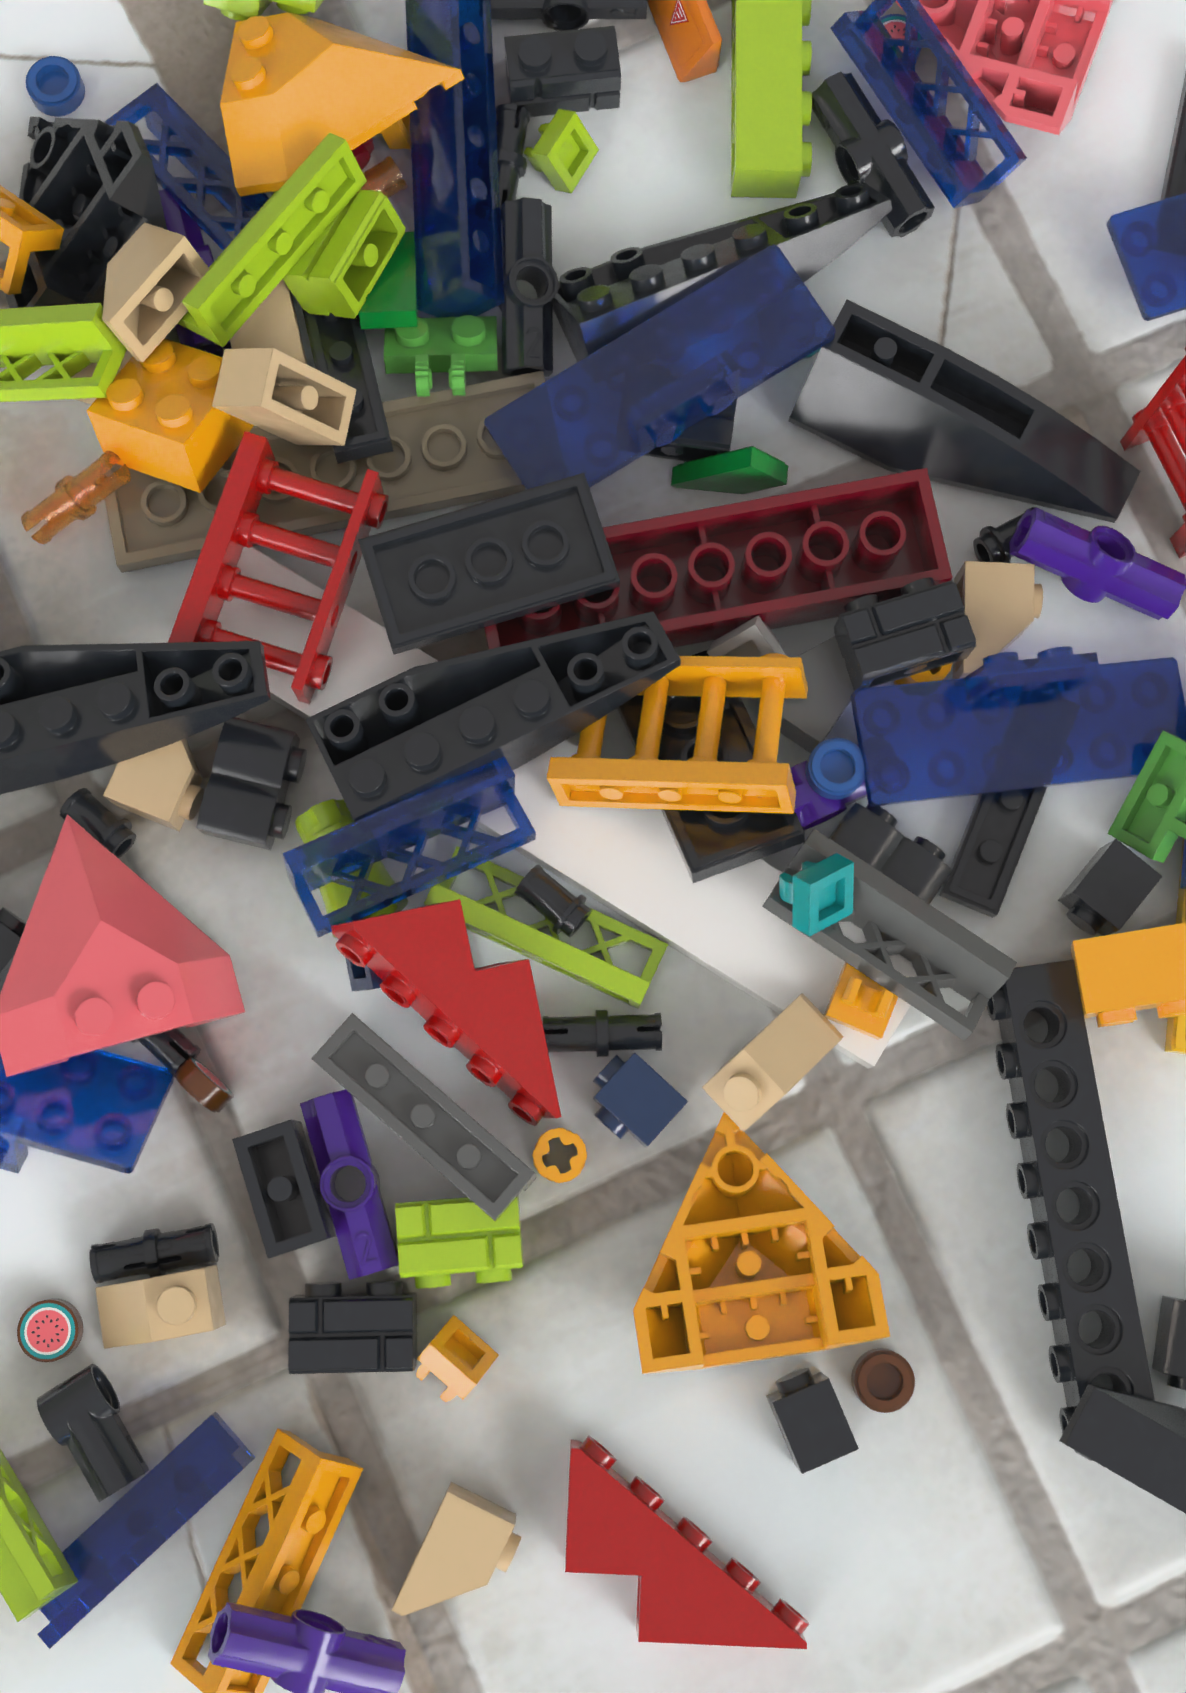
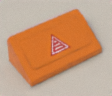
(688, 36)

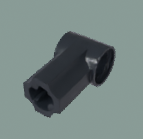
(86, 1419)

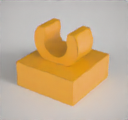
(860, 1003)
(456, 1359)

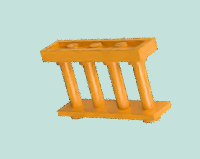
(701, 781)

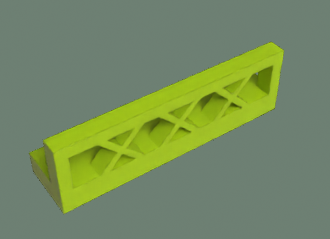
(273, 241)
(61, 337)
(549, 949)
(30, 1559)

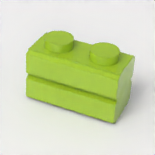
(347, 257)
(455, 1238)

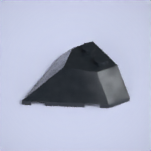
(97, 188)

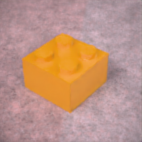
(164, 418)
(1132, 974)

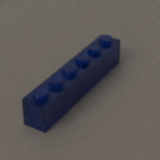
(456, 163)

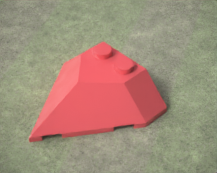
(1025, 52)
(105, 963)

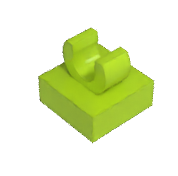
(563, 150)

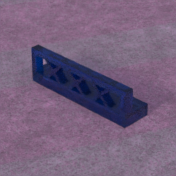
(916, 111)
(183, 138)
(399, 828)
(145, 1520)

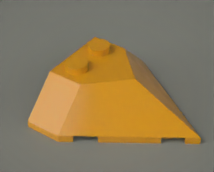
(306, 78)
(752, 1271)

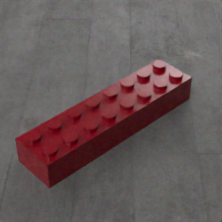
(768, 557)

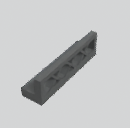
(908, 926)
(424, 1117)

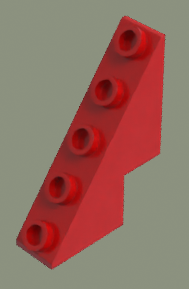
(480, 1011)
(682, 1586)

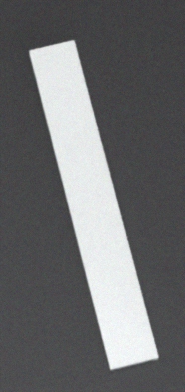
(608, 853)

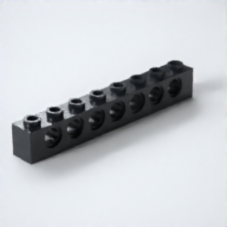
(1086, 1170)

